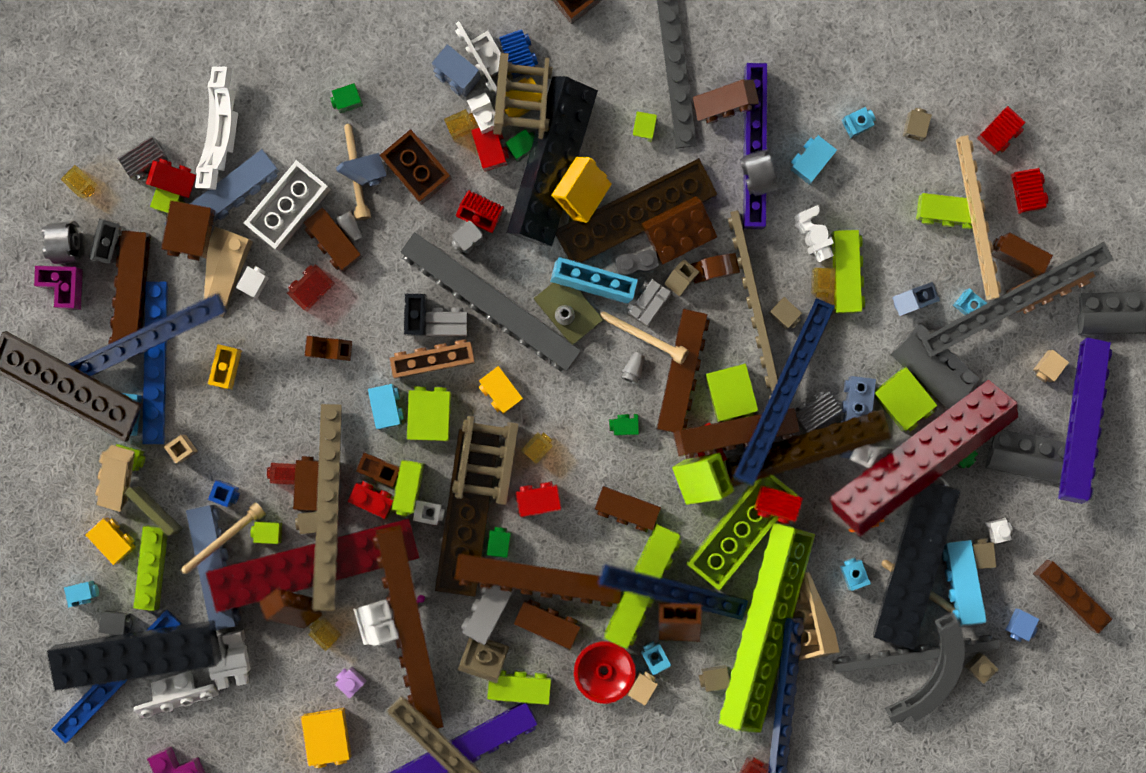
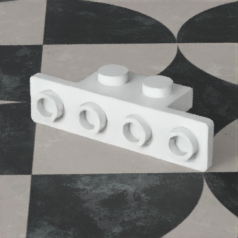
(485, 52)
(174, 693)

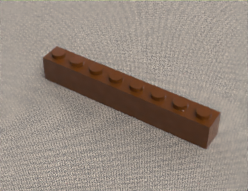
(534, 578)

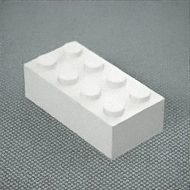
(287, 206)

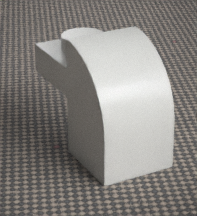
(482, 112)

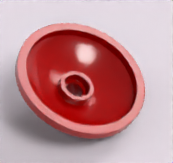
(609, 686)

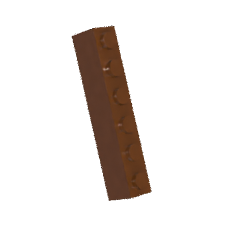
(130, 284)
(680, 376)
(727, 435)

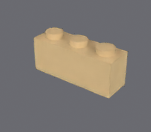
(114, 477)

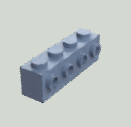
(858, 400)

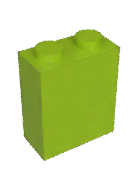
(731, 393)
(905, 400)
(429, 414)
(703, 479)
(408, 487)

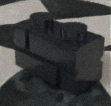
(415, 314)

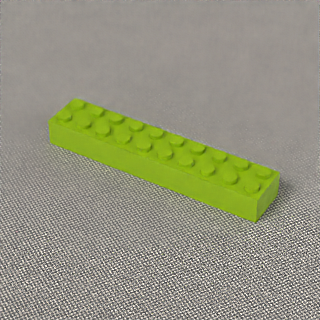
(763, 635)

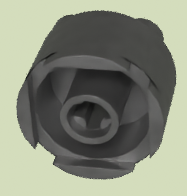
(760, 173)
(63, 242)

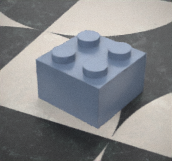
(455, 70)

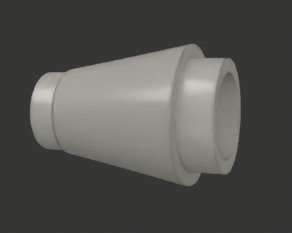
(349, 226)
(564, 320)
(633, 369)

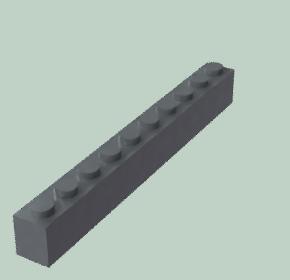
(489, 301)

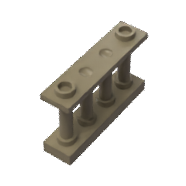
(502, 102)
(502, 472)

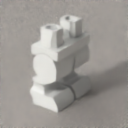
(816, 235)
(370, 624)
(234, 660)

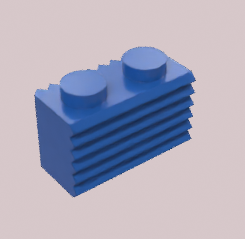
(517, 47)

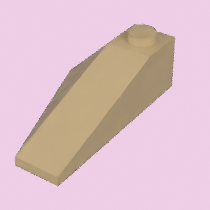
(224, 263)
(818, 633)

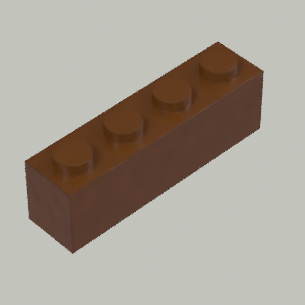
(1072, 596)

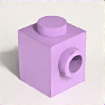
(349, 681)

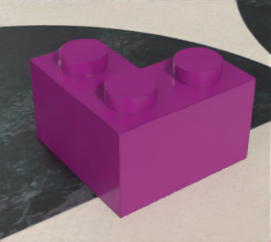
(64, 281)
(166, 762)

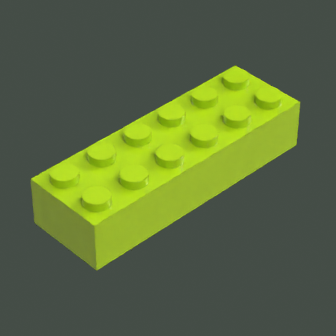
(734, 535)
(631, 608)

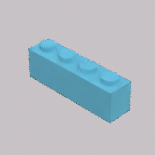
(593, 280)
(964, 583)

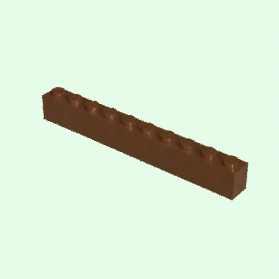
(408, 623)

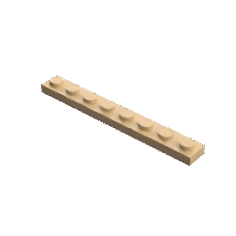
(976, 210)

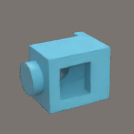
(852, 125)
(963, 303)
(854, 582)
(81, 593)
(658, 664)

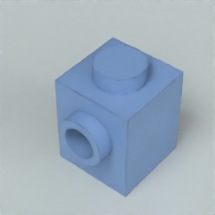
(1022, 625)

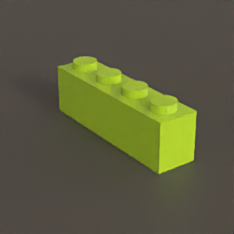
(847, 267)
(150, 568)

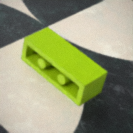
(943, 209)
(520, 688)

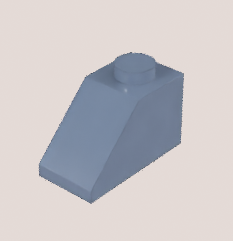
(364, 170)
(915, 298)

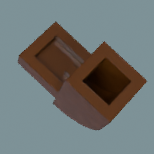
(716, 267)
(328, 348)
(378, 469)

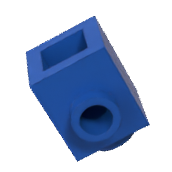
(224, 493)

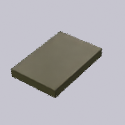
(585, 315)
(153, 511)

